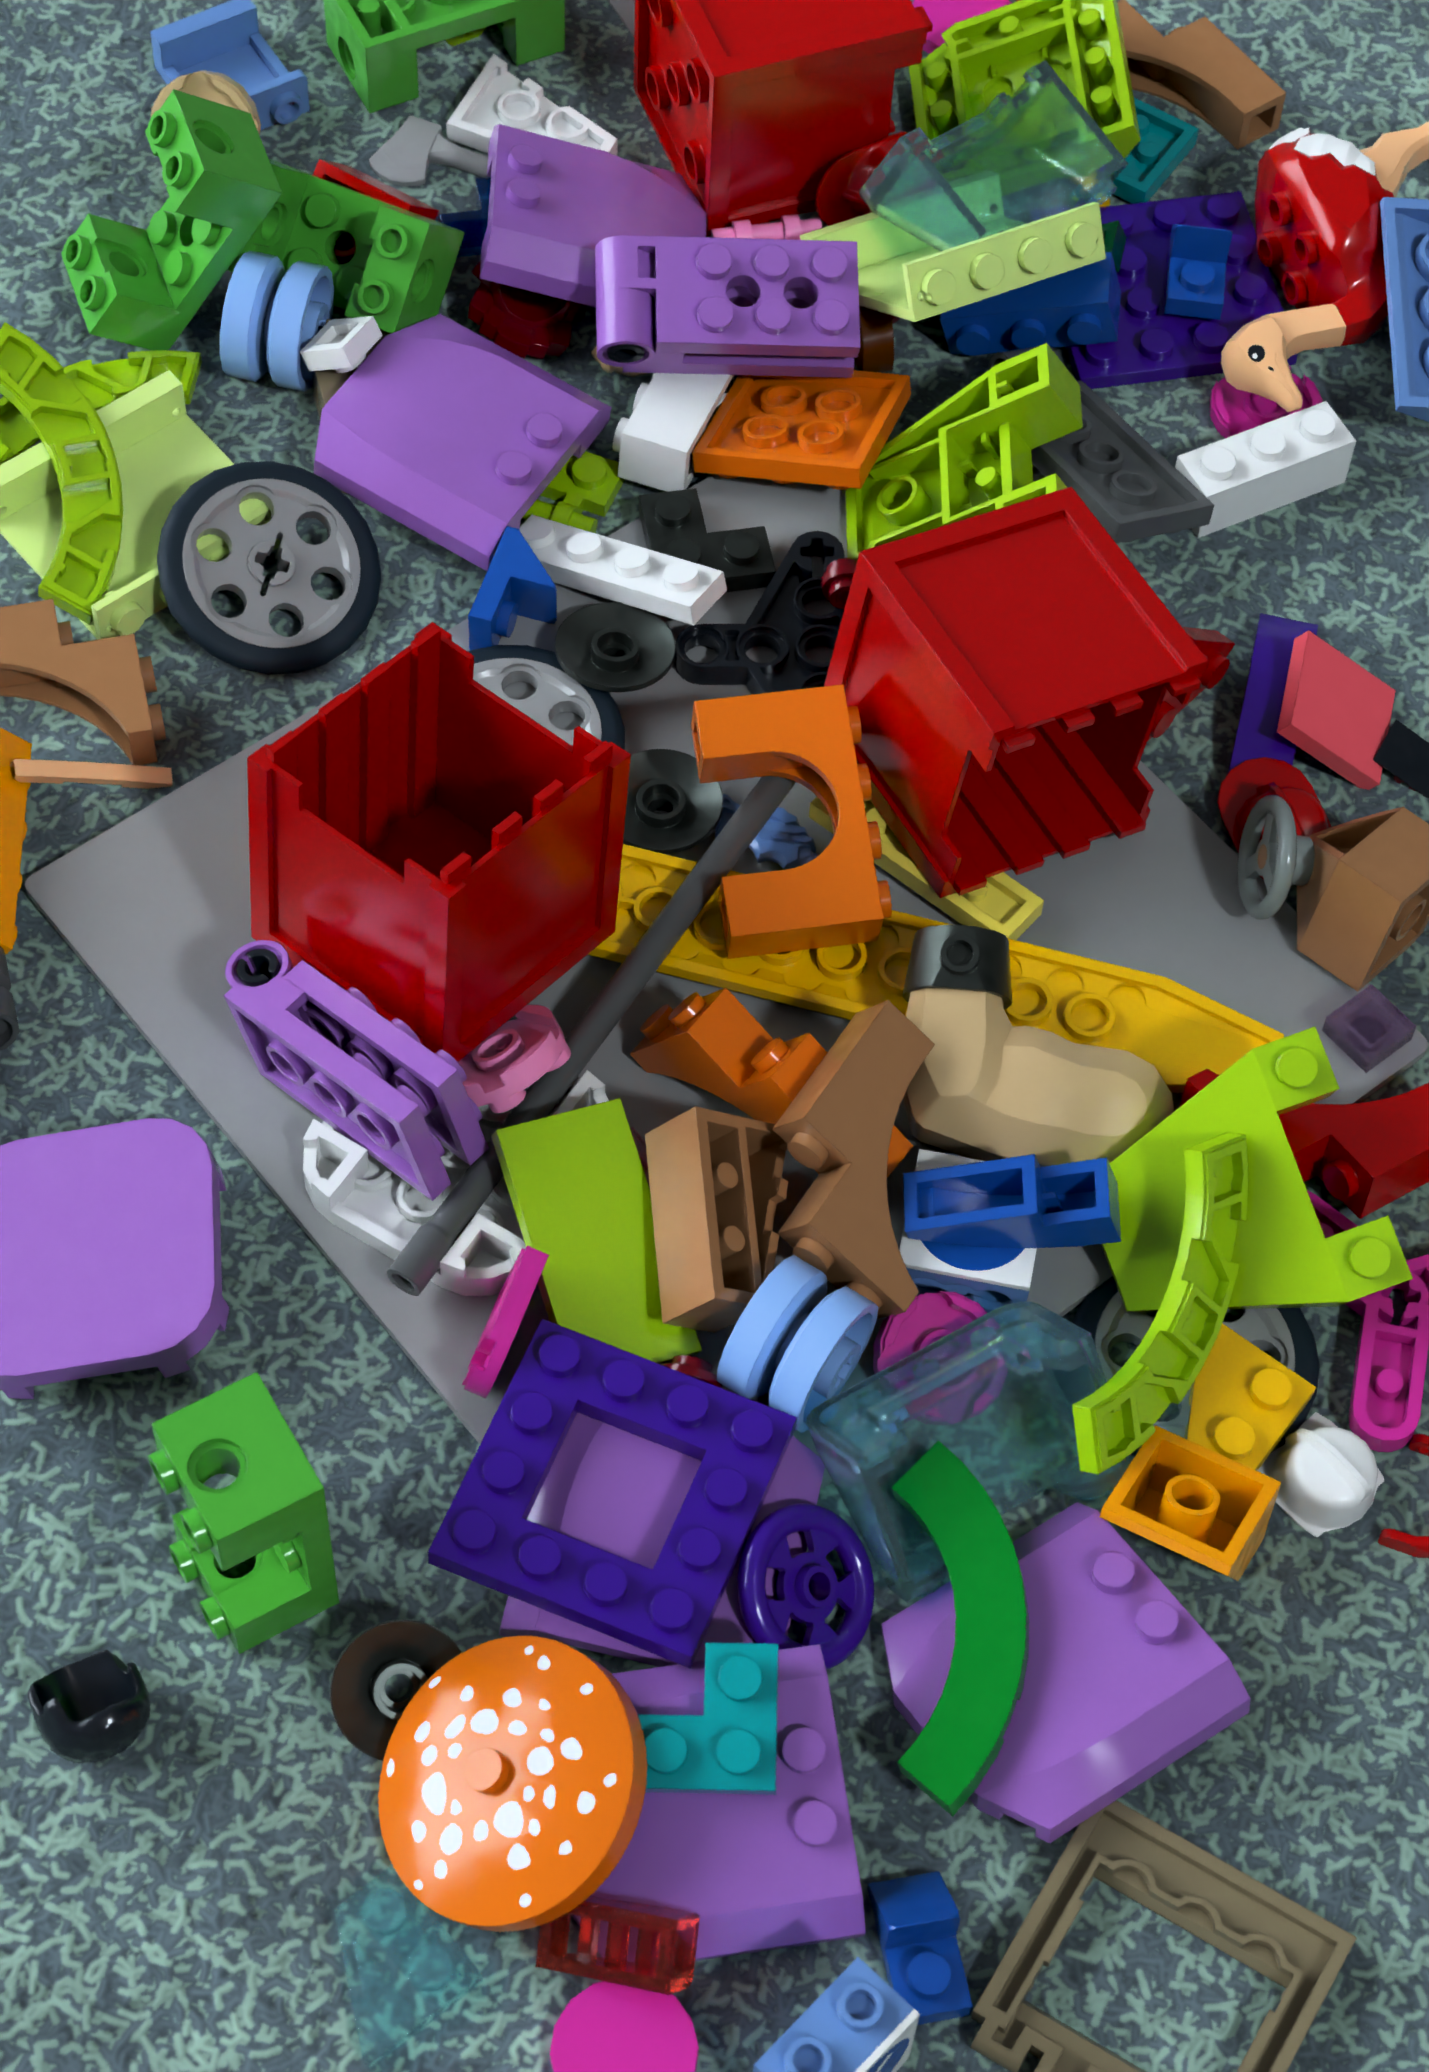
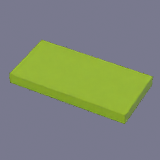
(591, 1211)

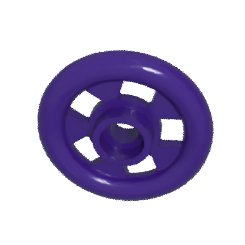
(853, 1591)

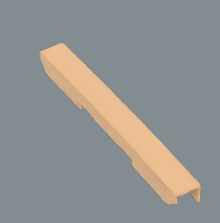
(91, 772)

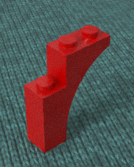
(1358, 1150)

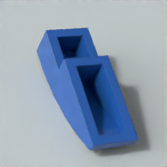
(1014, 1204)

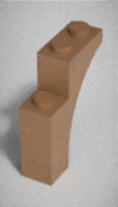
(1202, 74)
(91, 679)
(844, 1132)

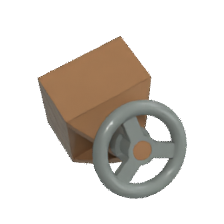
(1355, 882)

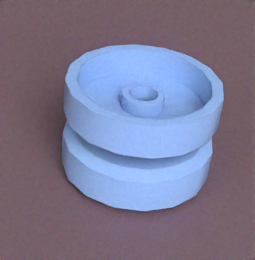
(273, 317)
(796, 1340)

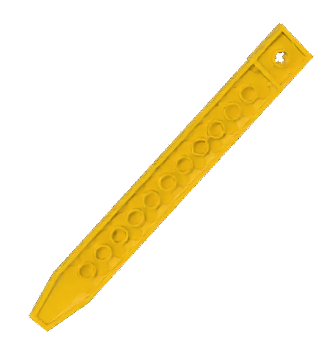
(1050, 988)

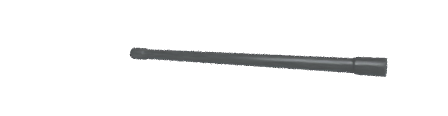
(433, 1240)

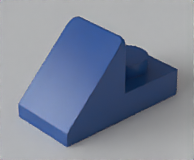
(1197, 271)
(512, 587)
(920, 1945)

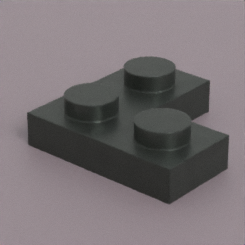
(677, 528)

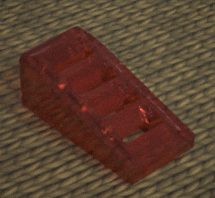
(676, 1947)

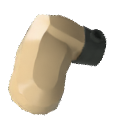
(1008, 1087)

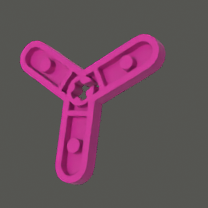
(1388, 1356)

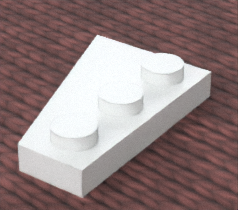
(508, 101)

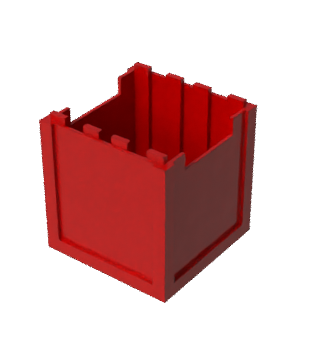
(769, 92)
(1007, 687)
(435, 845)

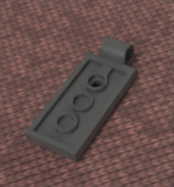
(1119, 473)

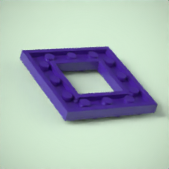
(655, 1608)

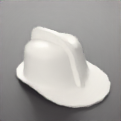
(1324, 1476)

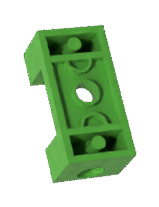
(381, 38)
(220, 188)
(398, 259)
(265, 1518)

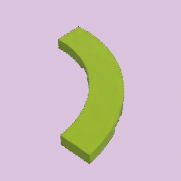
(102, 385)
(84, 471)
(1174, 1349)

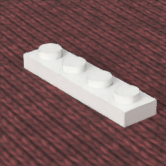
(624, 571)

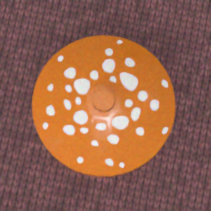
(512, 1784)

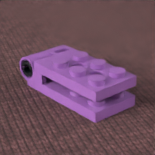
(727, 305)
(353, 1066)

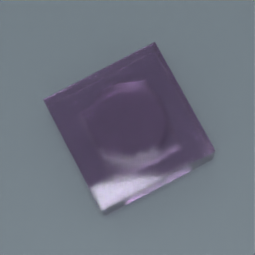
(1368, 1028)

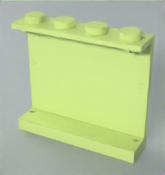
(918, 282)
(157, 461)

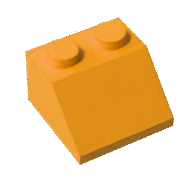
(1194, 1502)

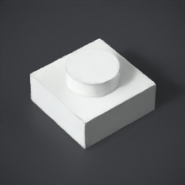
(341, 344)

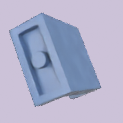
(230, 43)

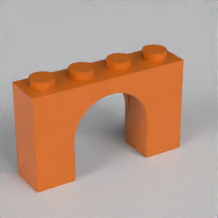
(809, 740)

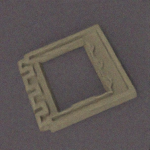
(1188, 1890)

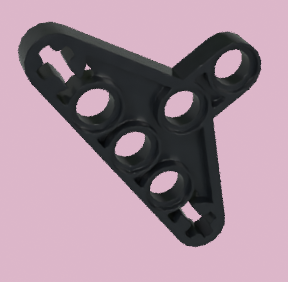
(777, 623)

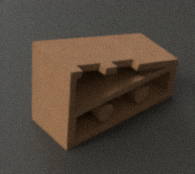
(713, 1213)

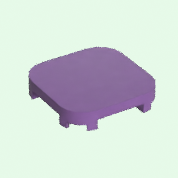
(107, 1253)

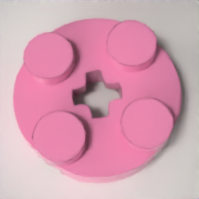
(514, 1059)

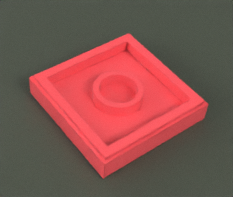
(1335, 710)

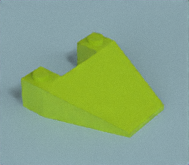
(967, 453)
(1281, 1242)

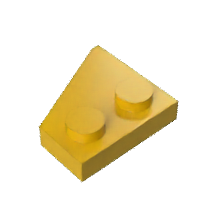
(1243, 1401)

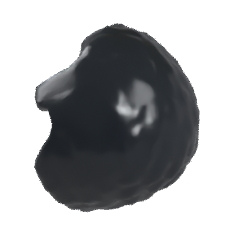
(90, 1708)

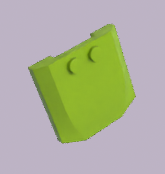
(997, 48)

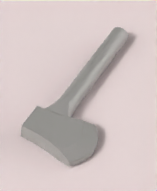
(416, 145)

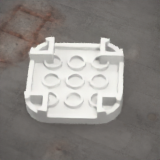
(387, 1211)

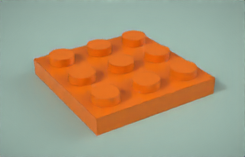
(803, 428)

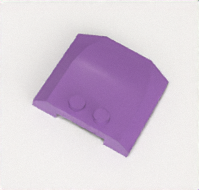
(562, 199)
(452, 434)
(624, 1500)
(1110, 1681)
(749, 1864)

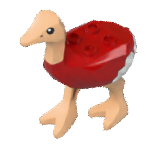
(1324, 248)

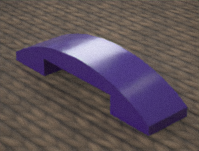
(1265, 691)

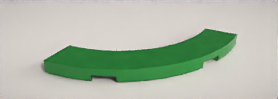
(989, 1628)

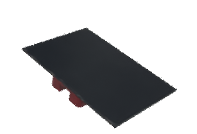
(1406, 757)

